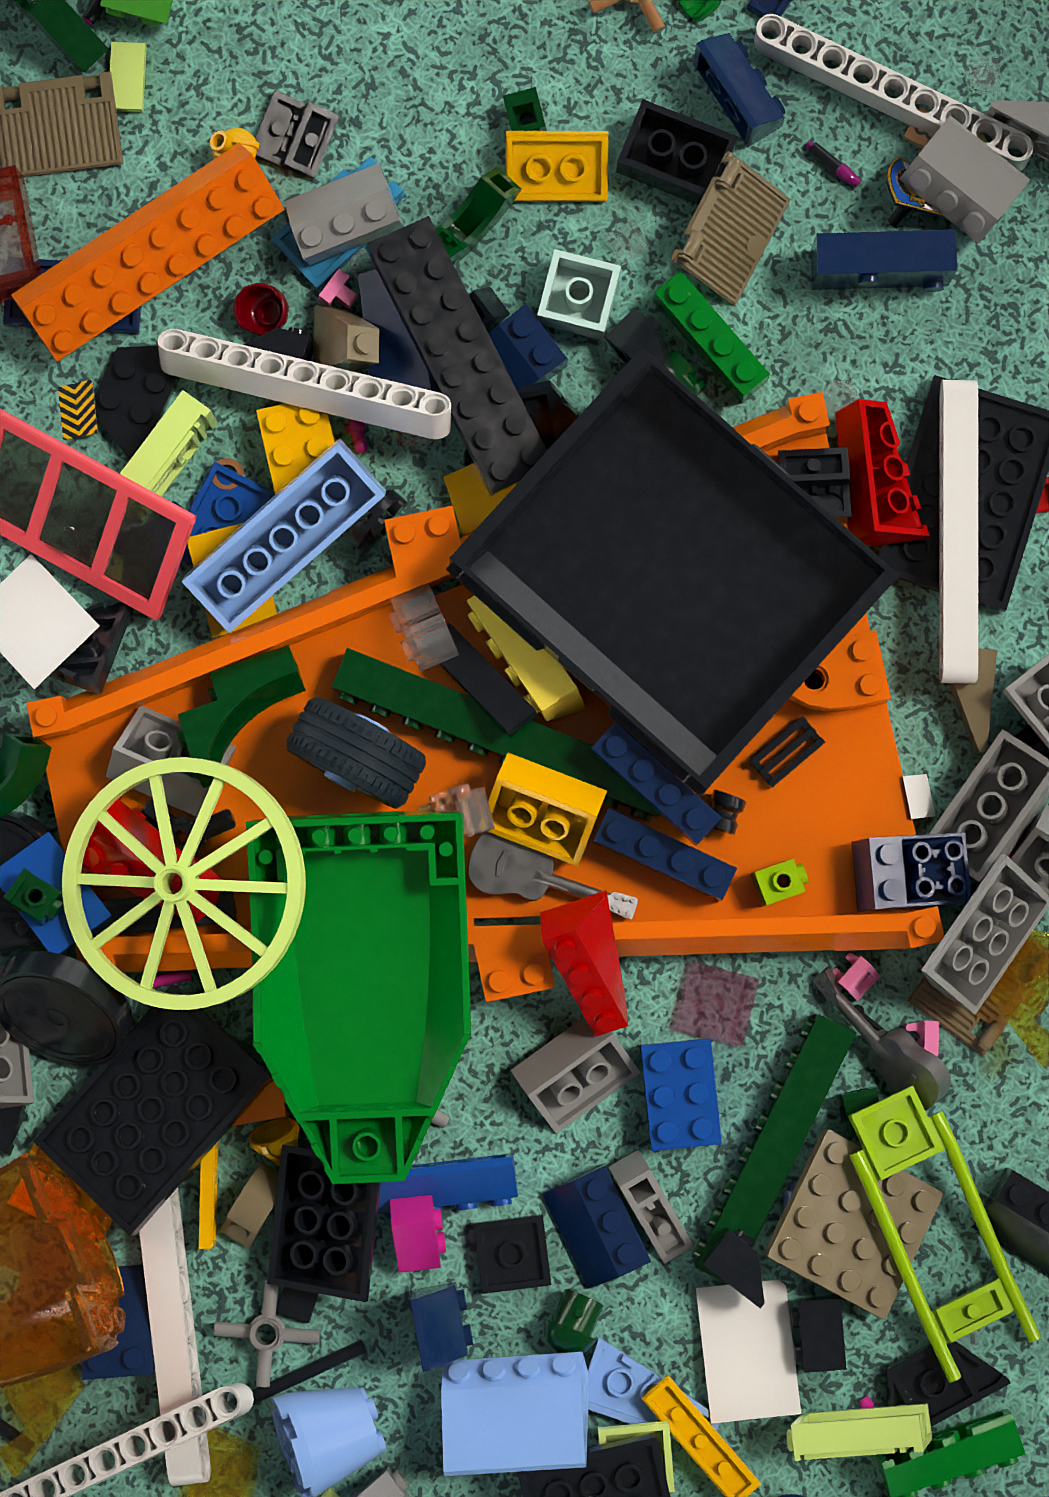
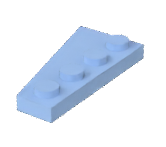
(619, 1384)

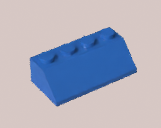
(456, 1183)

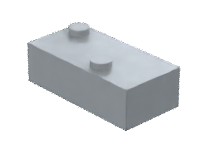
(997, 802)

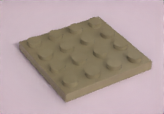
(834, 1234)

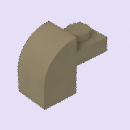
(252, 1206)

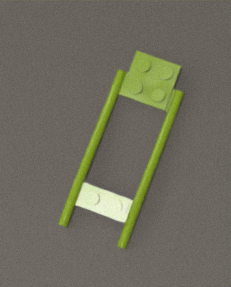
(894, 1137)

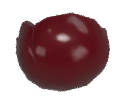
(260, 308)

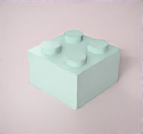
(578, 294)

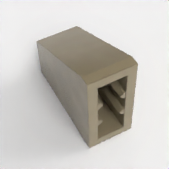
(344, 339)

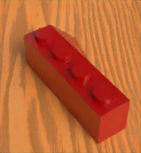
(878, 484)
(110, 856)
(586, 955)

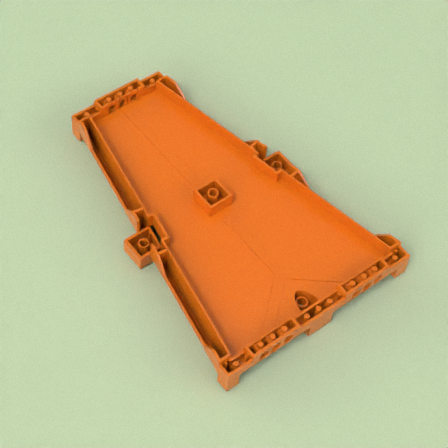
(834, 797)

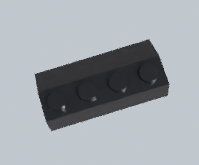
(1020, 1218)

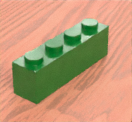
(711, 337)

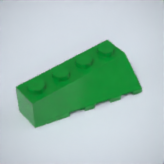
(953, 1453)

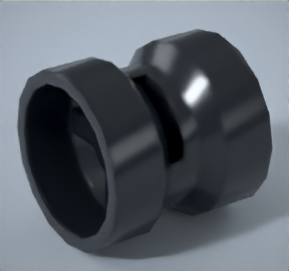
(729, 803)

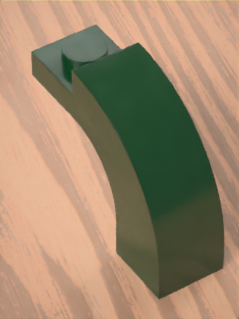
(478, 214)
(21, 769)

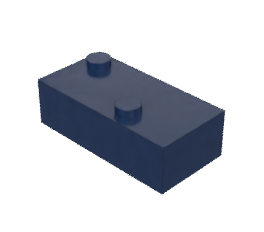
(884, 260)
(397, 353)

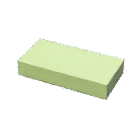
(128, 75)

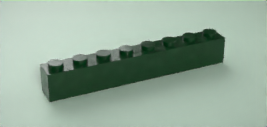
(779, 1133)

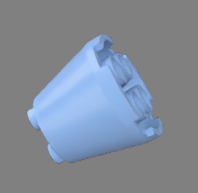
(326, 1435)

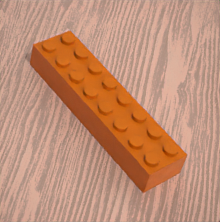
(148, 251)

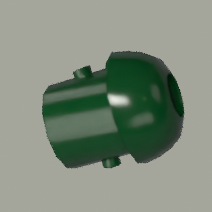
(573, 1323)

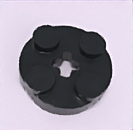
(365, 532)

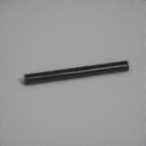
(308, 1371)

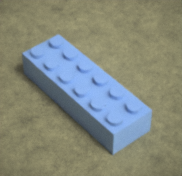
(284, 535)

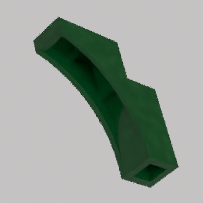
(65, 30)
(236, 698)

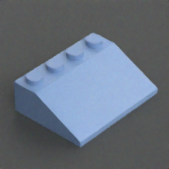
(515, 1414)

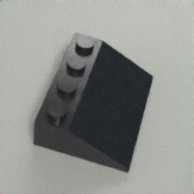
(321, 1228)

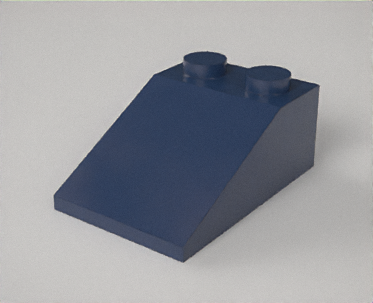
(527, 349)
(440, 1324)
(134, 1349)

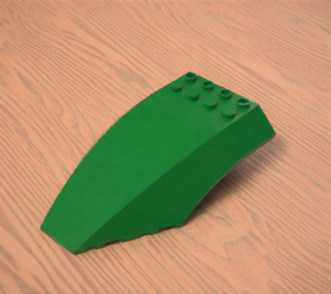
(373, 987)

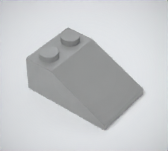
(1028, 118)

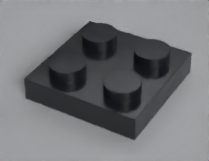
(512, 1253)

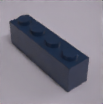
(655, 784)
(664, 855)

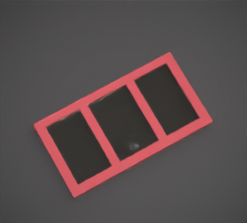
(89, 518)

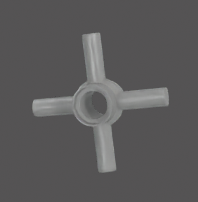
(283, 1334)

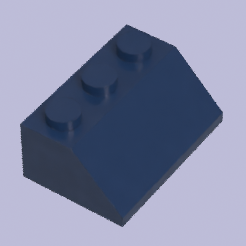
(738, 87)
(596, 1227)

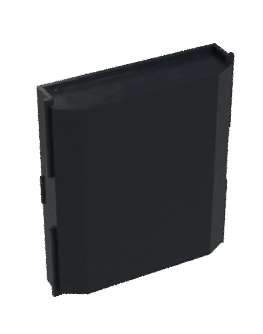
(671, 571)

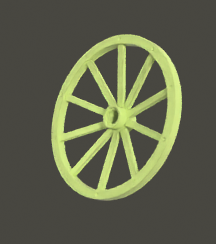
(191, 884)

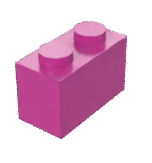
(416, 1233)

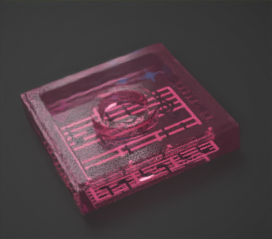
(717, 1003)

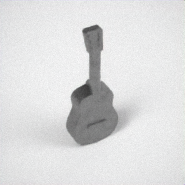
(510, 868)
(893, 1052)

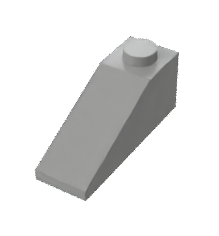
(651, 1206)

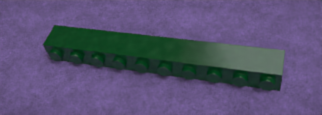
(461, 718)

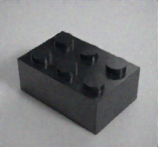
(673, 152)

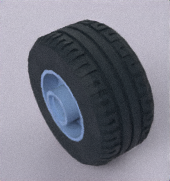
(356, 752)

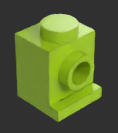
(767, 886)

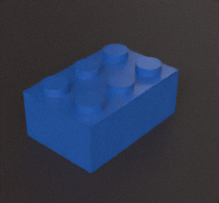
(680, 1094)

